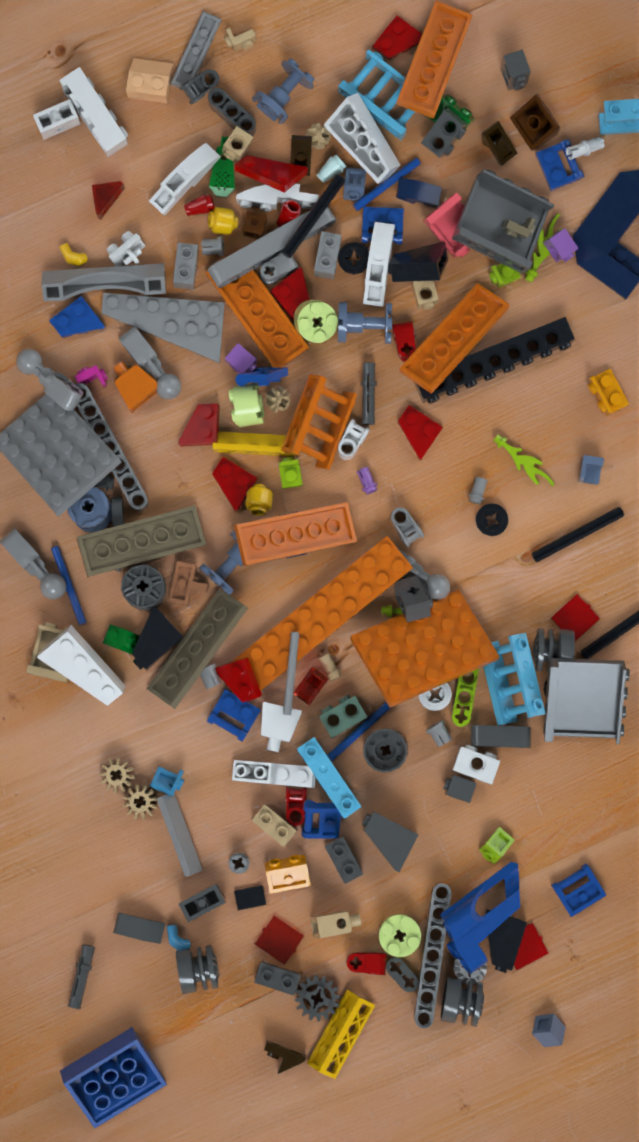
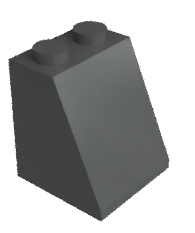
(390, 839)

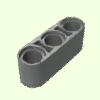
(230, 104)
(500, 736)

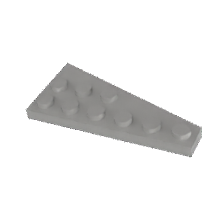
(178, 321)

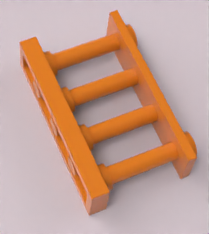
(303, 415)

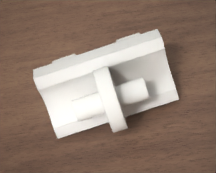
(126, 252)

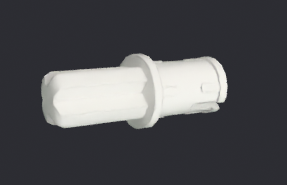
(585, 148)

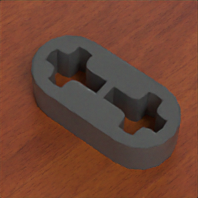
(117, 511)
(398, 977)

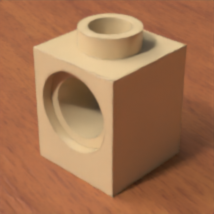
(237, 136)
(418, 287)

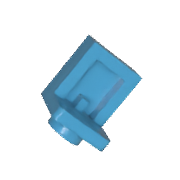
(167, 781)

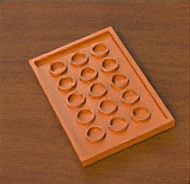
(424, 652)

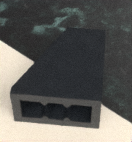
(419, 264)
(155, 640)
(505, 943)

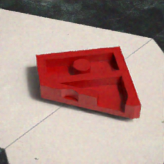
(240, 679)

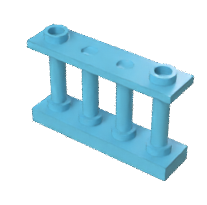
(381, 114)
(619, 117)
(499, 686)
(329, 777)

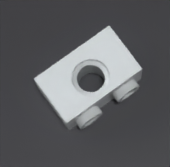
(485, 773)

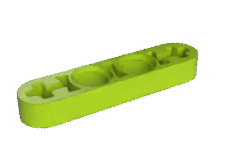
(470, 688)

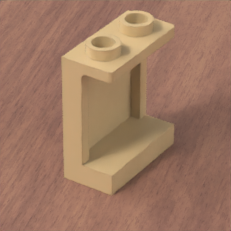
(37, 667)

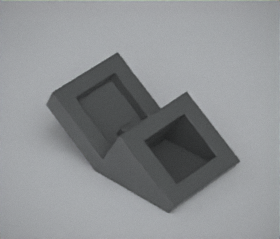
(139, 928)

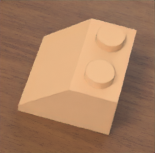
(149, 80)

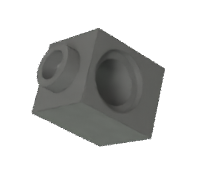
(459, 788)

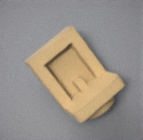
(243, 41)

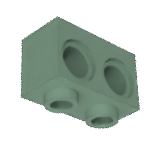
(345, 720)

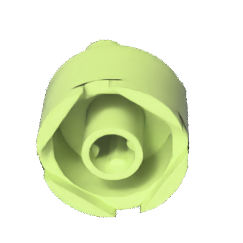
(315, 332)
(247, 405)
(410, 940)

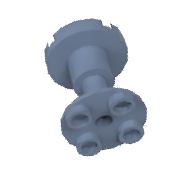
(278, 97)
(355, 322)
(99, 516)
(226, 568)

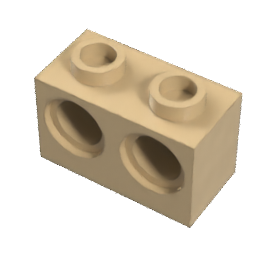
(274, 825)

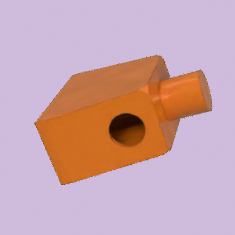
(134, 385)

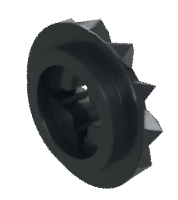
(347, 251)
(501, 518)

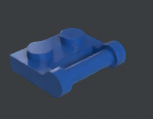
(554, 169)
(382, 215)
(262, 376)
(232, 706)
(328, 820)
(582, 896)

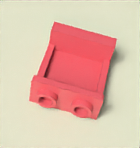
(443, 224)

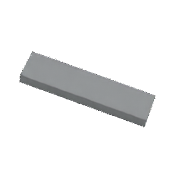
(196, 49)
(179, 834)

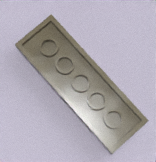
(141, 541)
(197, 648)

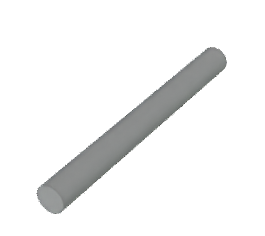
(291, 673)

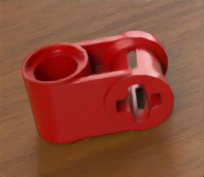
(404, 338)
(295, 804)
(372, 963)

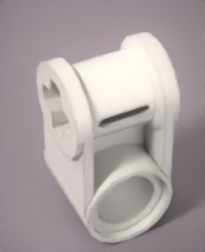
(354, 437)

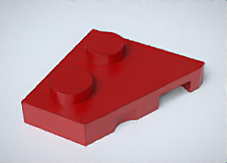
(397, 39)
(291, 292)
(202, 427)
(419, 430)
(233, 482)

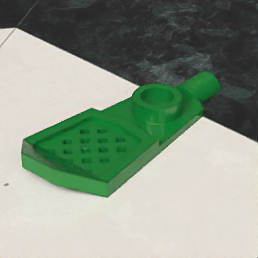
(222, 166)

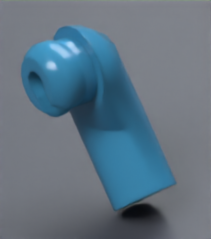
(176, 941)

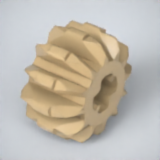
(116, 768)
(144, 808)

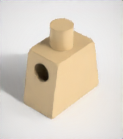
(326, 925)

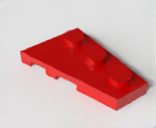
(271, 172)

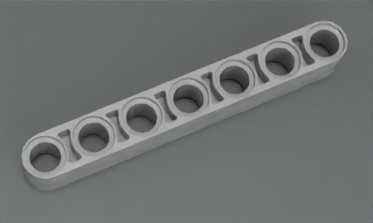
(264, 249)
(108, 437)
(435, 966)

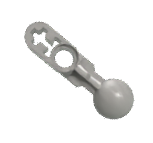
(146, 358)
(56, 385)
(436, 584)
(52, 585)

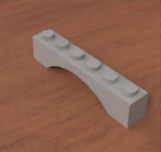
(63, 284)

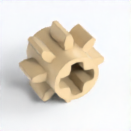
(320, 136)
(277, 399)

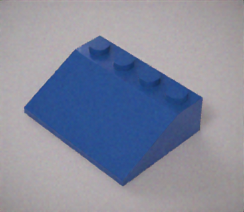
(112, 1077)

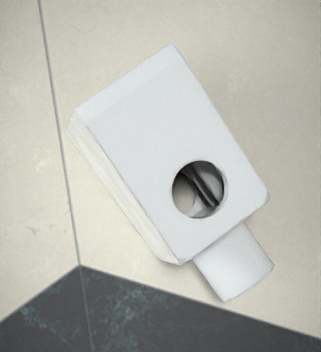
(278, 726)

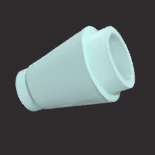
(331, 168)

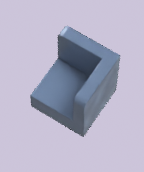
(590, 469)
(548, 1030)

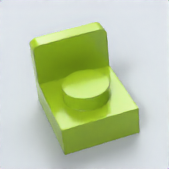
(503, 275)
(290, 473)
(496, 845)

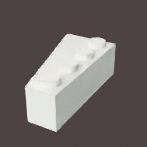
(94, 112)
(362, 138)
(82, 665)

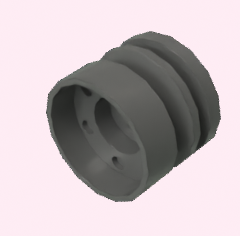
(153, 594)
(552, 647)
(374, 754)
(197, 969)
(462, 1001)

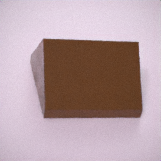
(535, 123)

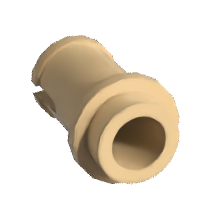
(330, 667)

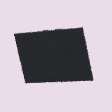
(250, 897)

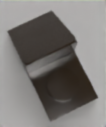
(499, 143)
(301, 151)
(290, 1057)

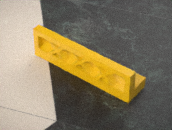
(250, 444)
(337, 1033)

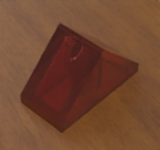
(105, 196)
(311, 686)

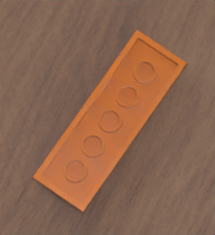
(434, 59)
(262, 319)
(454, 338)
(295, 533)

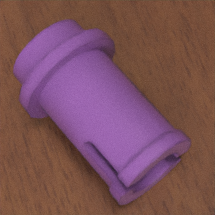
(367, 481)

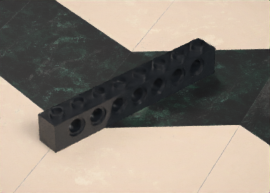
(559, 329)

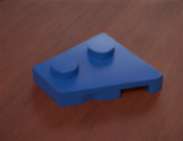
(76, 319)

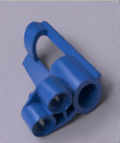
(469, 929)

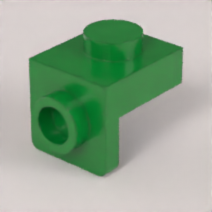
(121, 639)

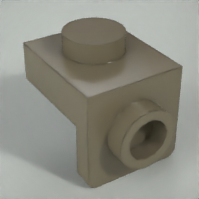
(514, 229)

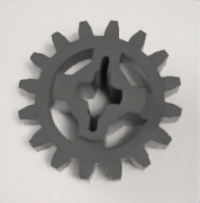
(308, 995)

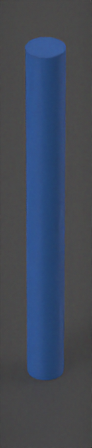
(386, 184)
(69, 586)
(358, 731)

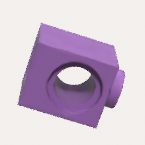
(561, 246)
(241, 360)

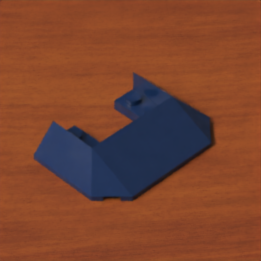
(603, 229)

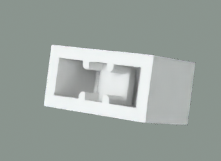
(56, 119)

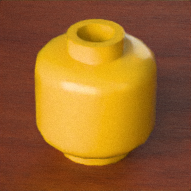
(222, 221)
(259, 500)

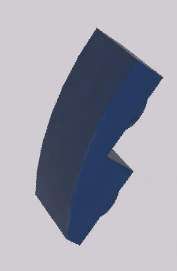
(418, 191)

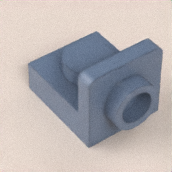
(354, 184)

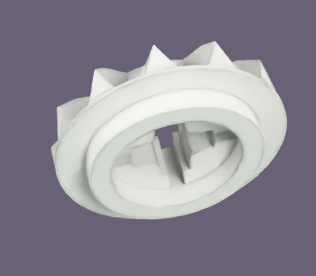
(436, 704)
(462, 974)

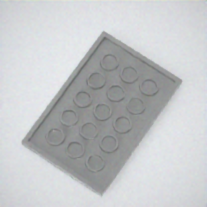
(56, 453)

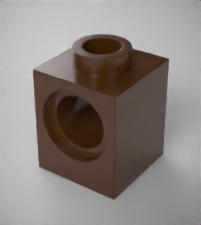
(254, 225)

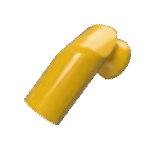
(73, 258)

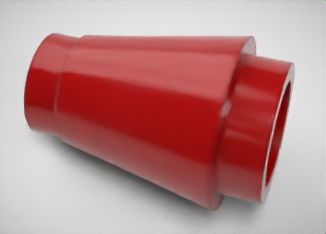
(200, 205)
(289, 211)

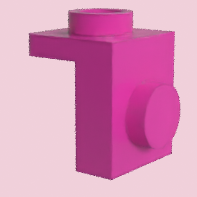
(87, 375)

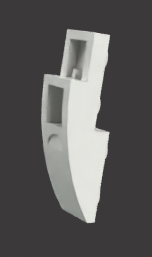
(184, 176)
(268, 197)
(378, 264)
(273, 774)

